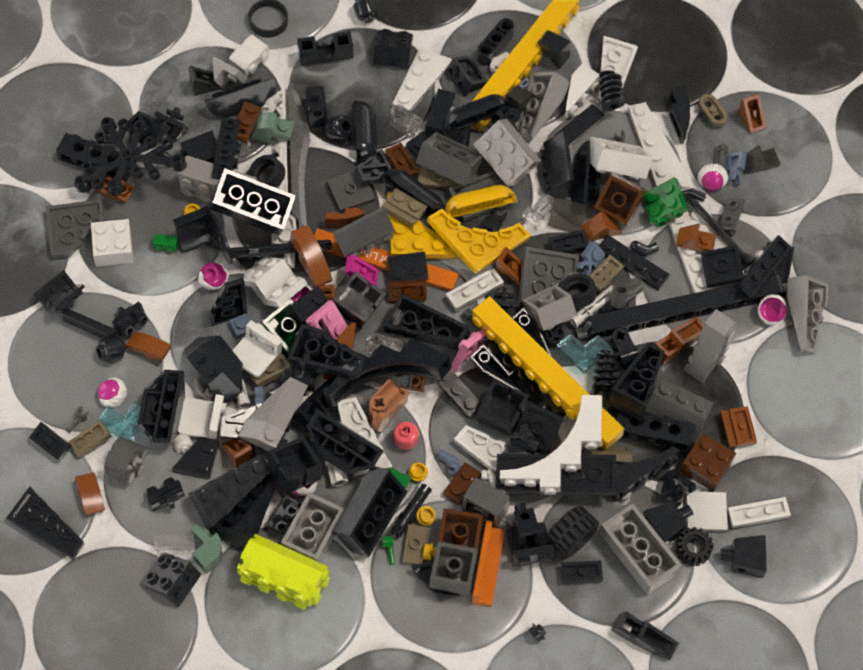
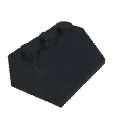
(557, 166)

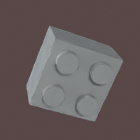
(550, 307)

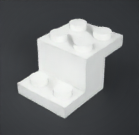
(273, 281)

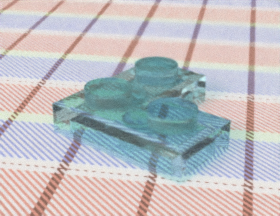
(582, 356)
(122, 425)

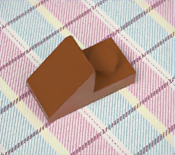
(692, 238)
(510, 265)

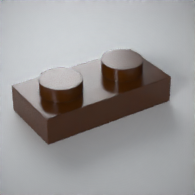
(401, 159)
(412, 288)
(460, 483)

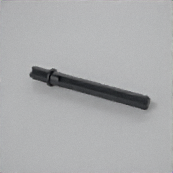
(272, 249)

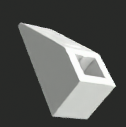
(582, 84)

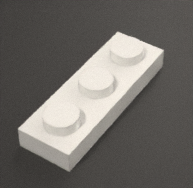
(474, 289)
(758, 512)

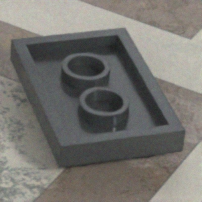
(483, 181)

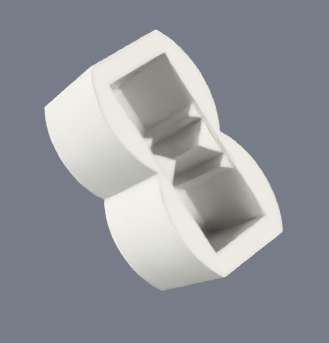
(249, 55)

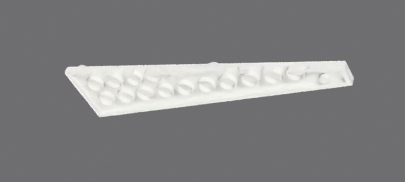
(664, 167)

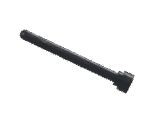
(747, 258)

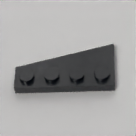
(42, 522)

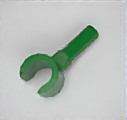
(388, 542)

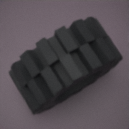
(698, 535)

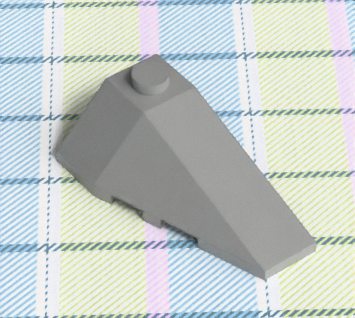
(806, 301)

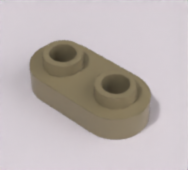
(714, 111)

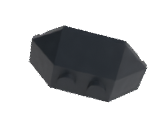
(217, 365)
(162, 406)
(341, 444)

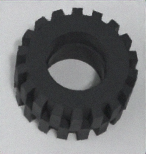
(572, 531)

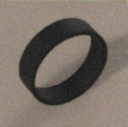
(268, 33)

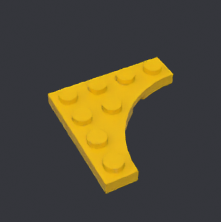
(418, 239)
(477, 245)

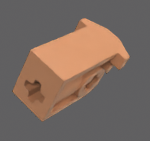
(386, 404)

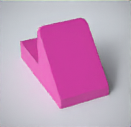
(363, 268)

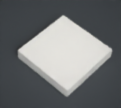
(708, 511)

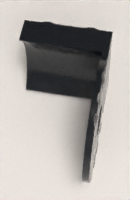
(199, 229)

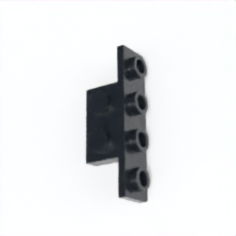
(227, 147)

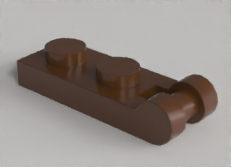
(248, 119)

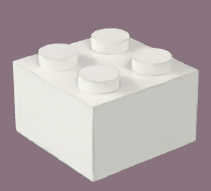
(112, 242)

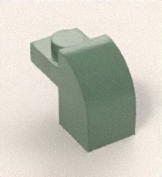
(270, 126)
(209, 552)

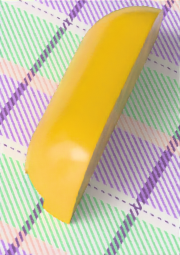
(480, 200)

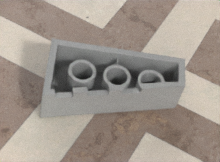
(711, 346)

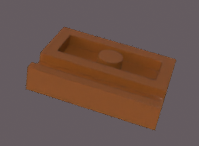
(738, 427)

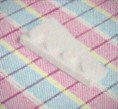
(617, 57)
(420, 78)
(354, 417)
(480, 446)

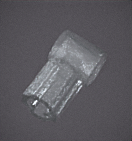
(535, 215)

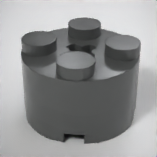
(125, 459)

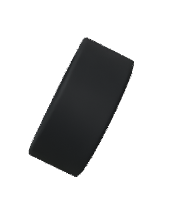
(265, 161)
(580, 281)

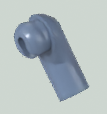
(451, 462)

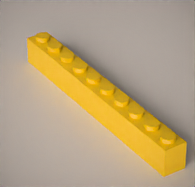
(527, 52)
(539, 365)

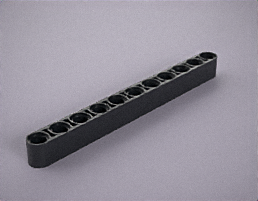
(680, 308)

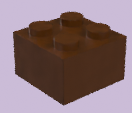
(620, 198)
(708, 462)
(460, 528)

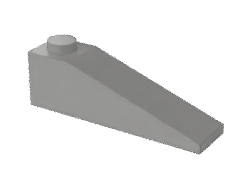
(548, 92)
(272, 417)

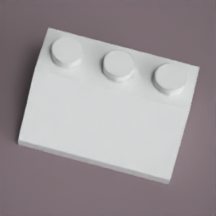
(619, 158)

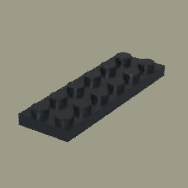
(594, 478)

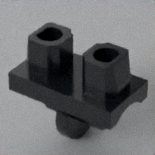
(511, 114)
(177, 127)
(511, 306)
(128, 318)
(307, 378)
(166, 495)
(284, 514)

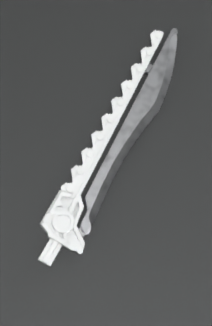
(298, 151)

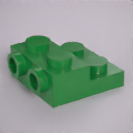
(665, 202)

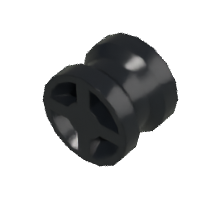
(558, 333)

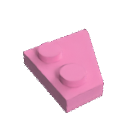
(467, 348)

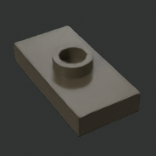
(433, 180)
(606, 272)
(90, 439)
(415, 545)

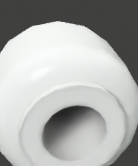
(182, 443)

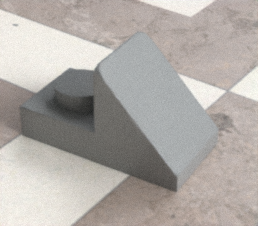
(224, 73)

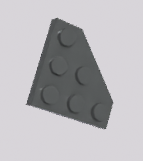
(71, 225)
(544, 269)

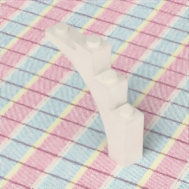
(547, 471)

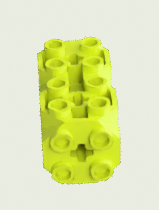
(284, 571)

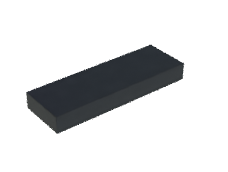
(440, 108)
(582, 124)
(87, 324)

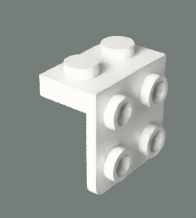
(258, 349)
(202, 417)

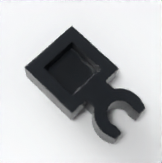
(493, 224)

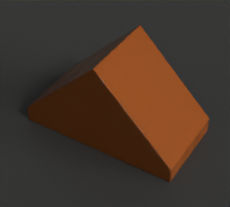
(752, 113)
(600, 226)
(237, 451)

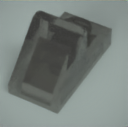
(760, 160)

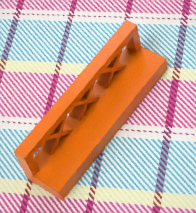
(488, 565)

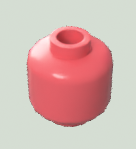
(406, 435)

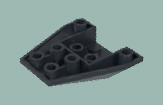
(500, 365)

